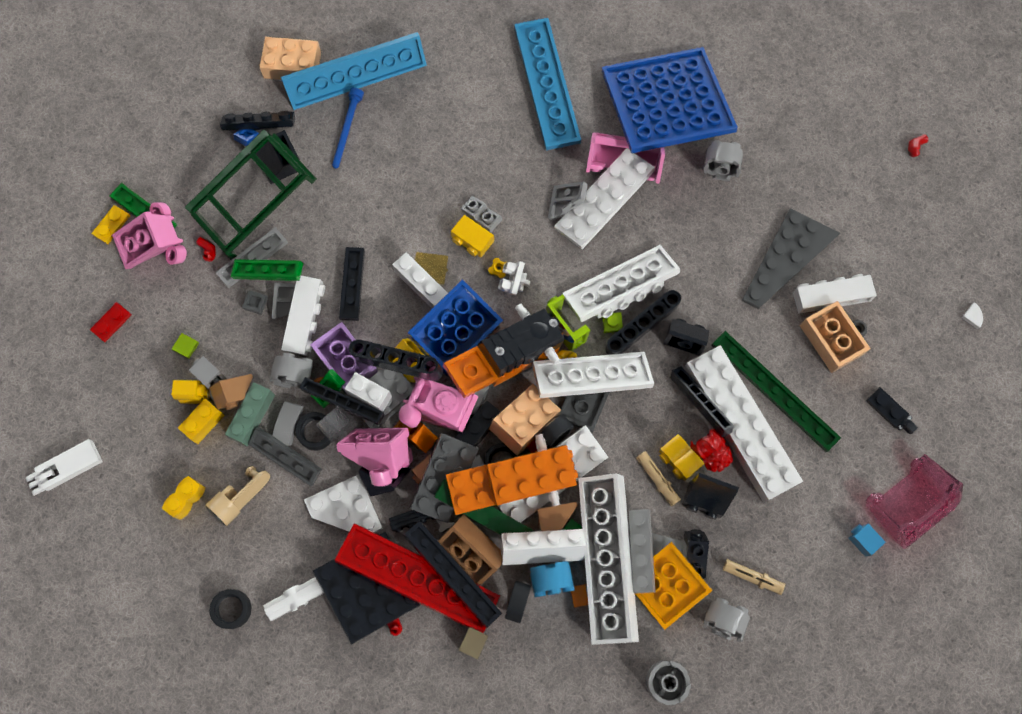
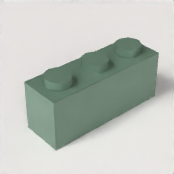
(250, 414)

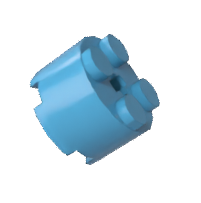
(551, 579)

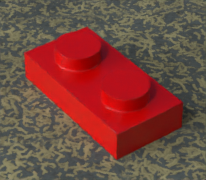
(110, 322)

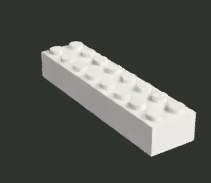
(751, 437)
(608, 560)

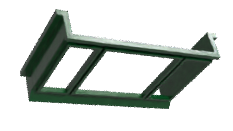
(241, 159)

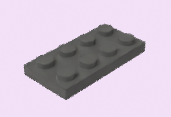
(447, 457)

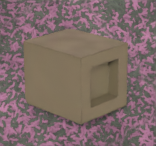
(473, 643)

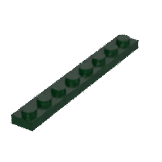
(777, 392)

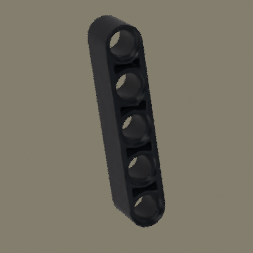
(649, 317)
(402, 365)

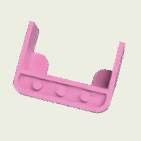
(607, 148)

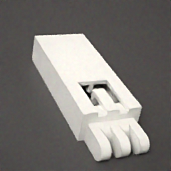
(69, 465)

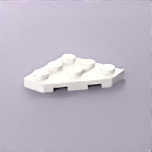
(344, 506)

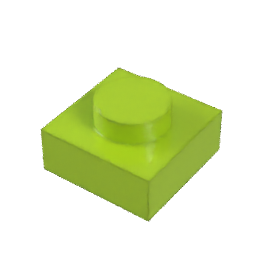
(612, 323)

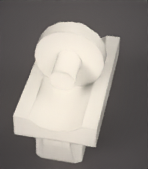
(516, 280)

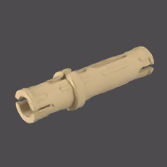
(657, 477)
(776, 586)

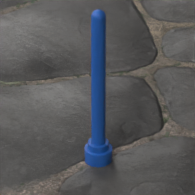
(355, 96)

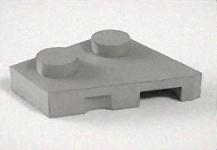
(565, 198)
(282, 299)

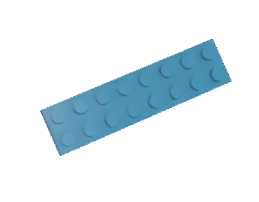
(354, 71)
(547, 84)

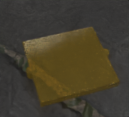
(434, 265)

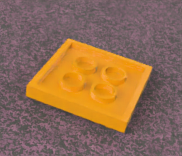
(676, 586)

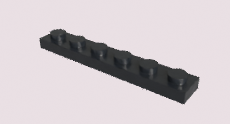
(452, 574)

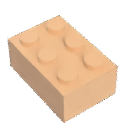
(288, 56)
(834, 336)
(524, 419)

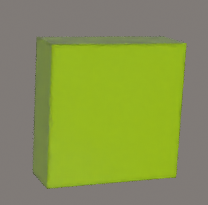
(185, 345)

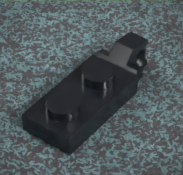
(891, 411)

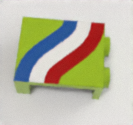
(571, 339)

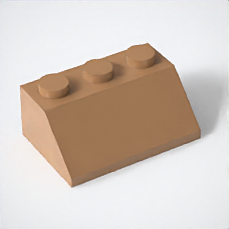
(472, 549)

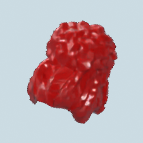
(713, 451)

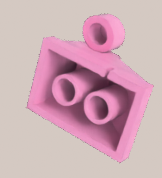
(150, 236)
(437, 405)
(379, 451)

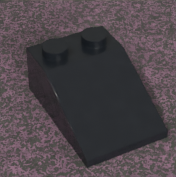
(709, 496)

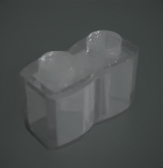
(336, 423)

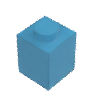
(866, 539)

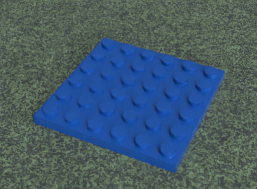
(668, 100)

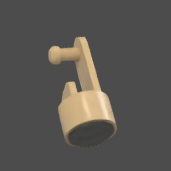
(227, 504)

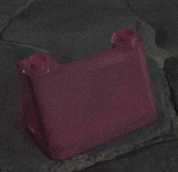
(916, 501)

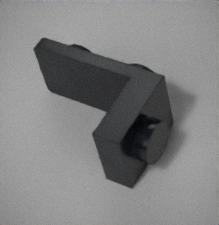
(697, 550)

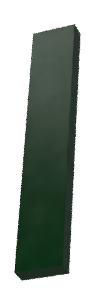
(486, 516)

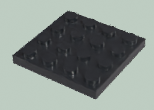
(360, 602)

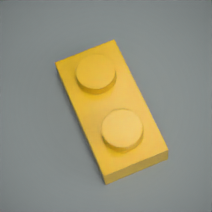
(110, 224)

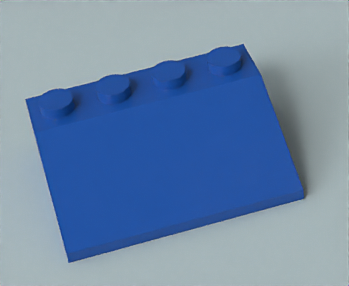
(455, 324)

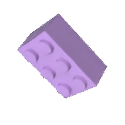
(335, 354)

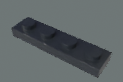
(257, 121)
(352, 283)

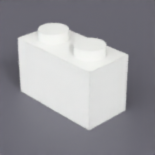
(368, 392)

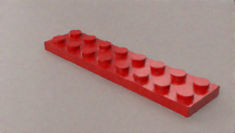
(405, 574)

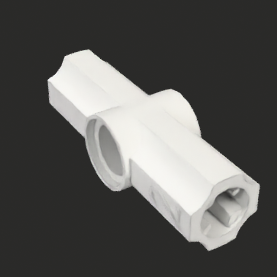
(292, 599)

